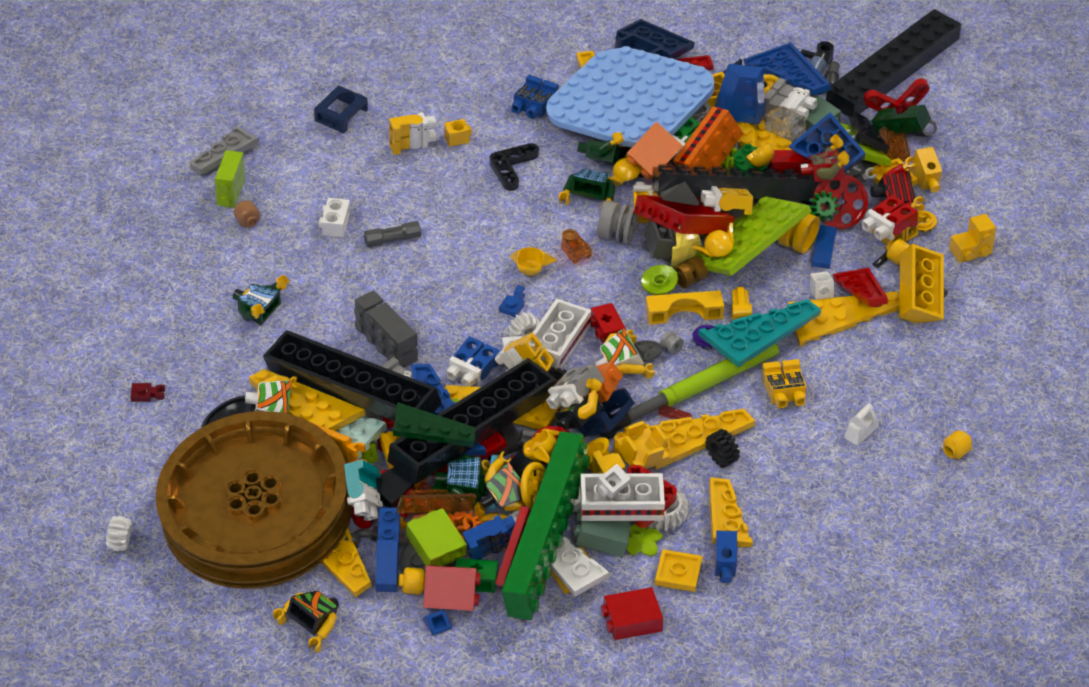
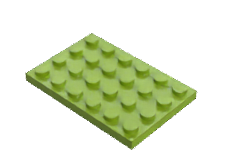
(756, 232)

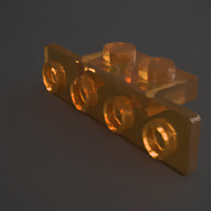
(432, 500)

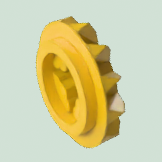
(929, 219)

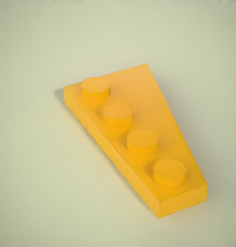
(725, 511)

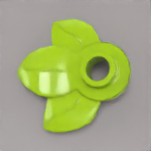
(643, 540)

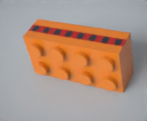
(710, 140)

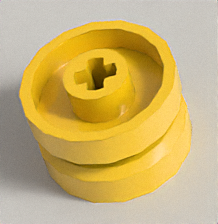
(802, 234)

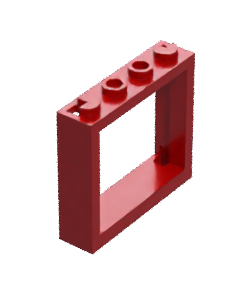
(692, 218)

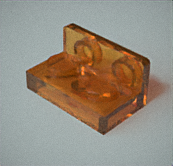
(897, 143)

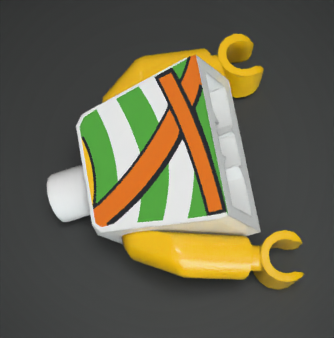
(621, 351)
(272, 394)

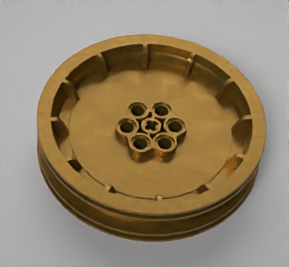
(254, 499)

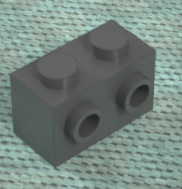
(659, 240)

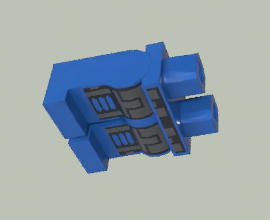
(533, 96)
(489, 537)

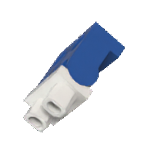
(472, 363)

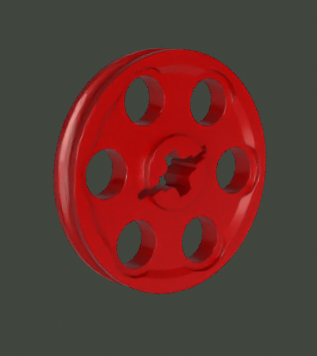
(847, 207)

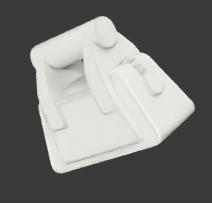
(861, 425)

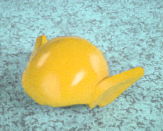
(623, 172)
(717, 243)
(531, 260)
(541, 446)

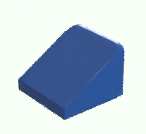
(437, 622)

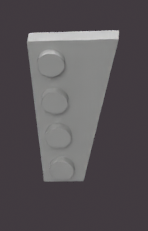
(238, 141)

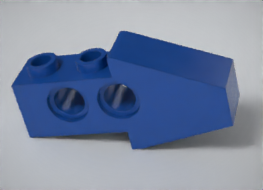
(388, 550)

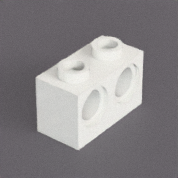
(335, 217)

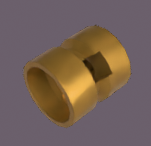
(691, 272)

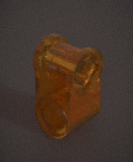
(574, 246)

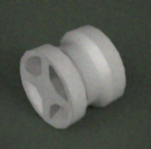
(671, 342)

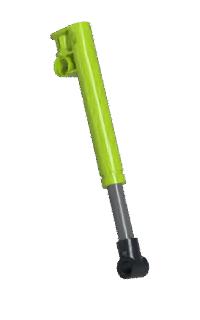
(689, 387)

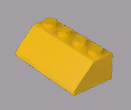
(921, 285)

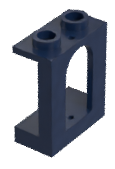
(335, 120)
(601, 422)

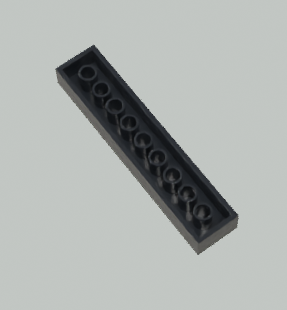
(894, 61)
(768, 183)
(348, 376)
(486, 409)

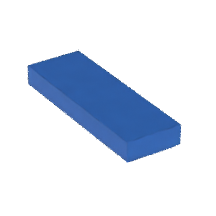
(824, 247)

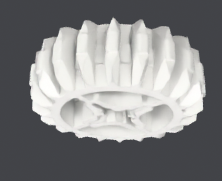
(674, 514)

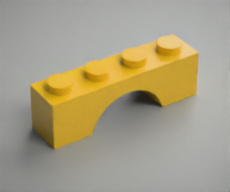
(706, 304)

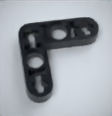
(530, 152)

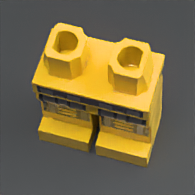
(784, 382)

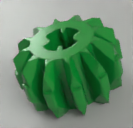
(823, 198)

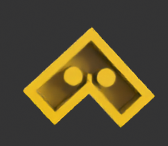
(976, 241)

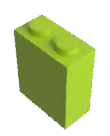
(230, 178)
(436, 538)

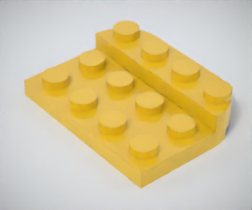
(757, 136)

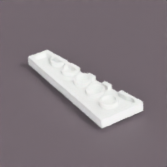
(575, 568)

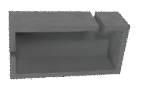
(385, 329)

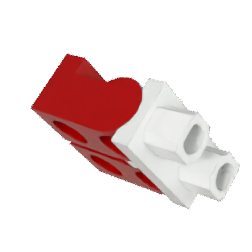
(890, 219)

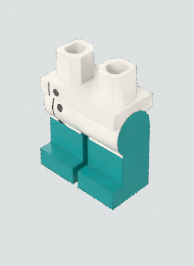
(363, 489)

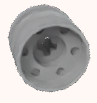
(614, 221)

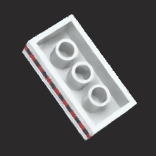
(562, 330)
(637, 502)

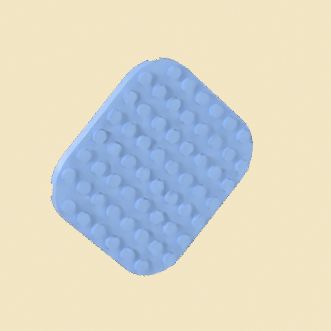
(628, 93)

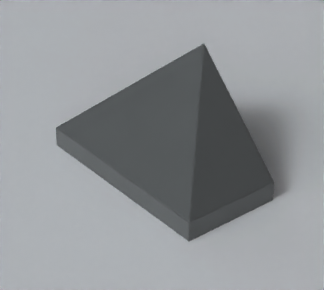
(680, 193)

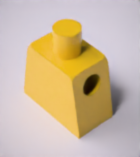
(928, 169)

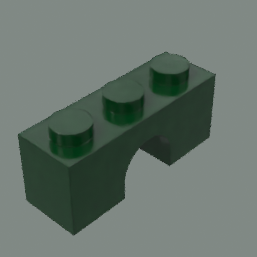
(912, 120)

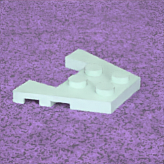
(364, 431)

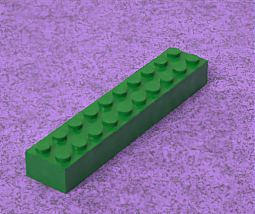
(545, 526)

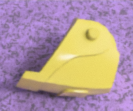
(683, 250)

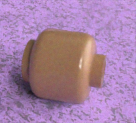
(246, 214)

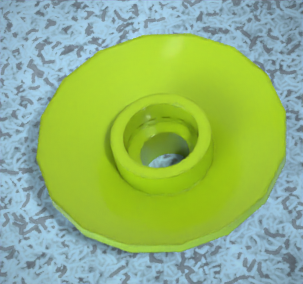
(659, 279)

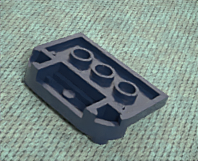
(652, 39)

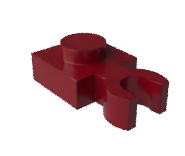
(144, 392)

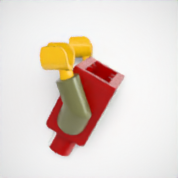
(827, 165)

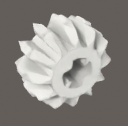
(523, 324)
(118, 533)

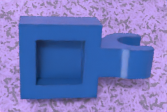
(513, 304)

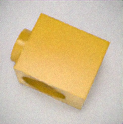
(457, 132)

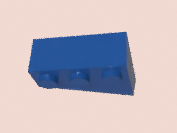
(743, 93)
(818, 139)

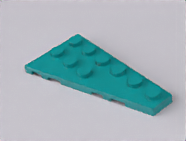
(757, 332)

